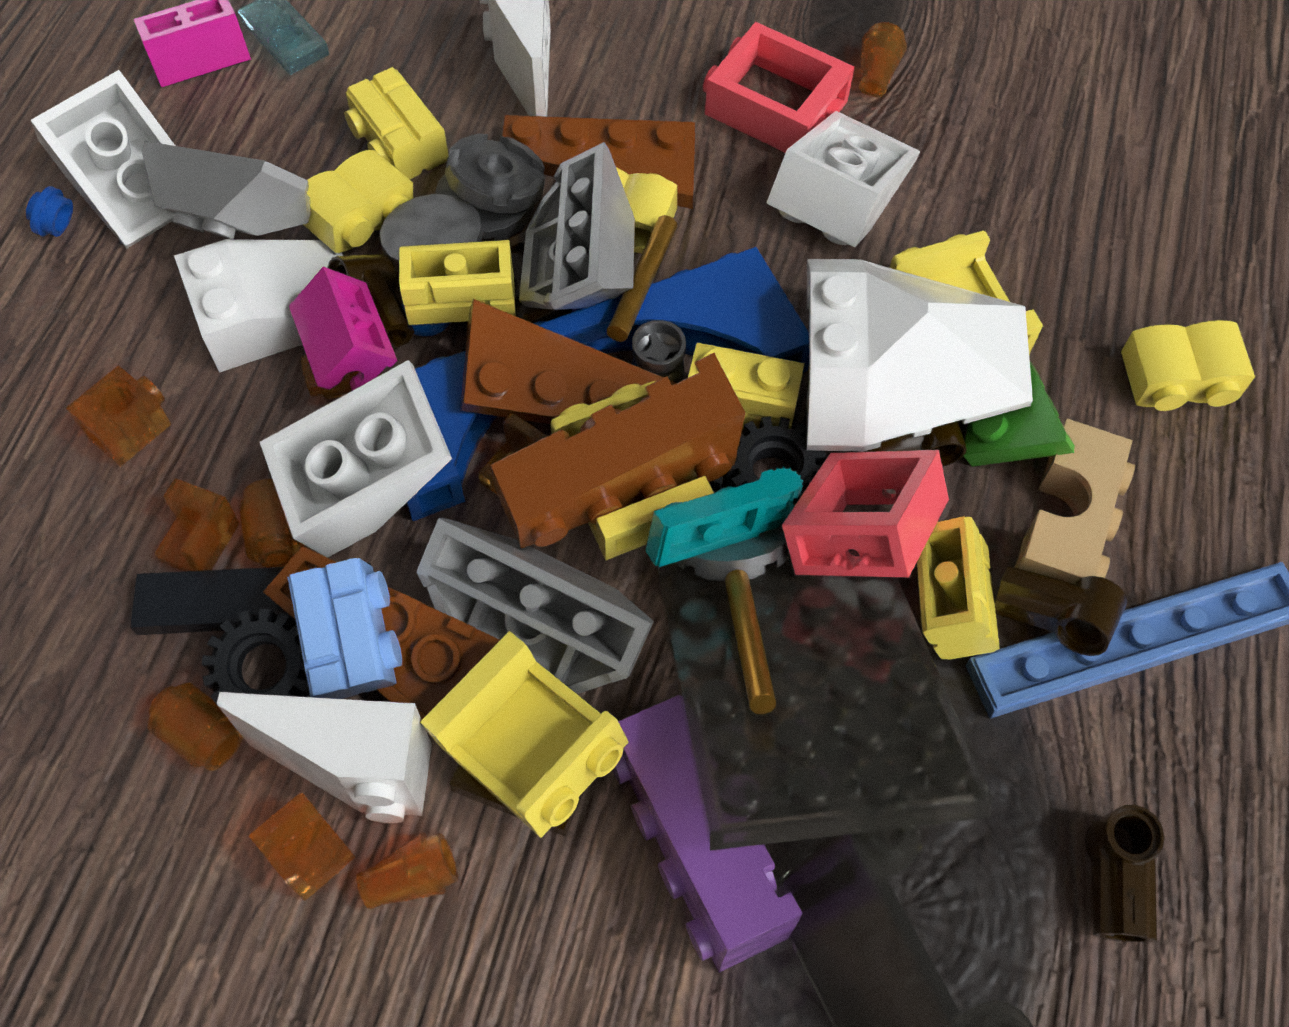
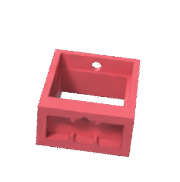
(785, 57)
(886, 541)

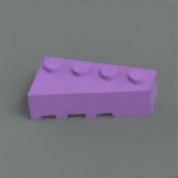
(725, 888)

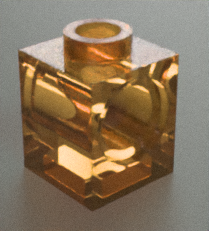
(120, 414)

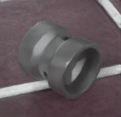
(660, 349)

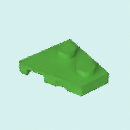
(1019, 433)

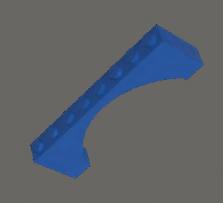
(718, 304)

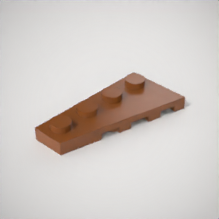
(635, 145)
(535, 370)
(433, 645)

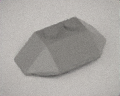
(224, 191)
(580, 237)
(564, 616)

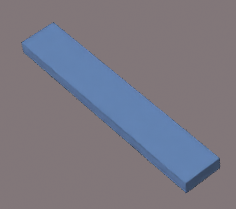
(1143, 639)

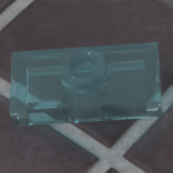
(284, 33)

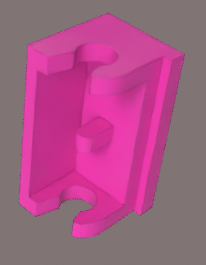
(192, 40)
(341, 330)

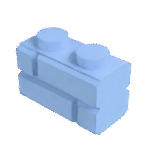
(344, 629)

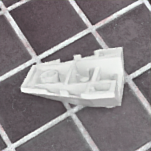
(906, 355)

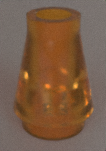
(880, 56)
(411, 872)

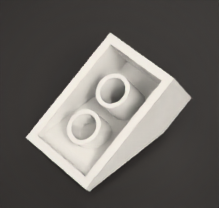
(521, 48)
(99, 149)
(840, 178)
(245, 293)
(356, 460)
(353, 749)

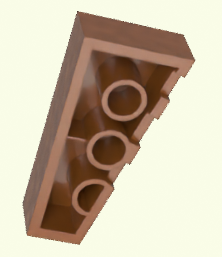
(622, 456)

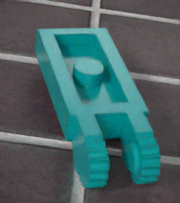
(722, 517)

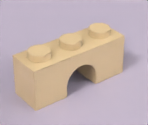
(1090, 485)

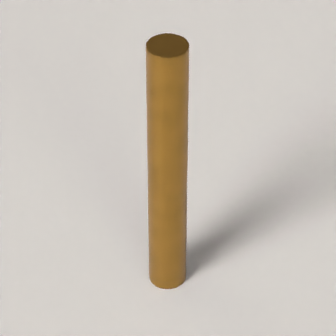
(643, 277)
(750, 643)

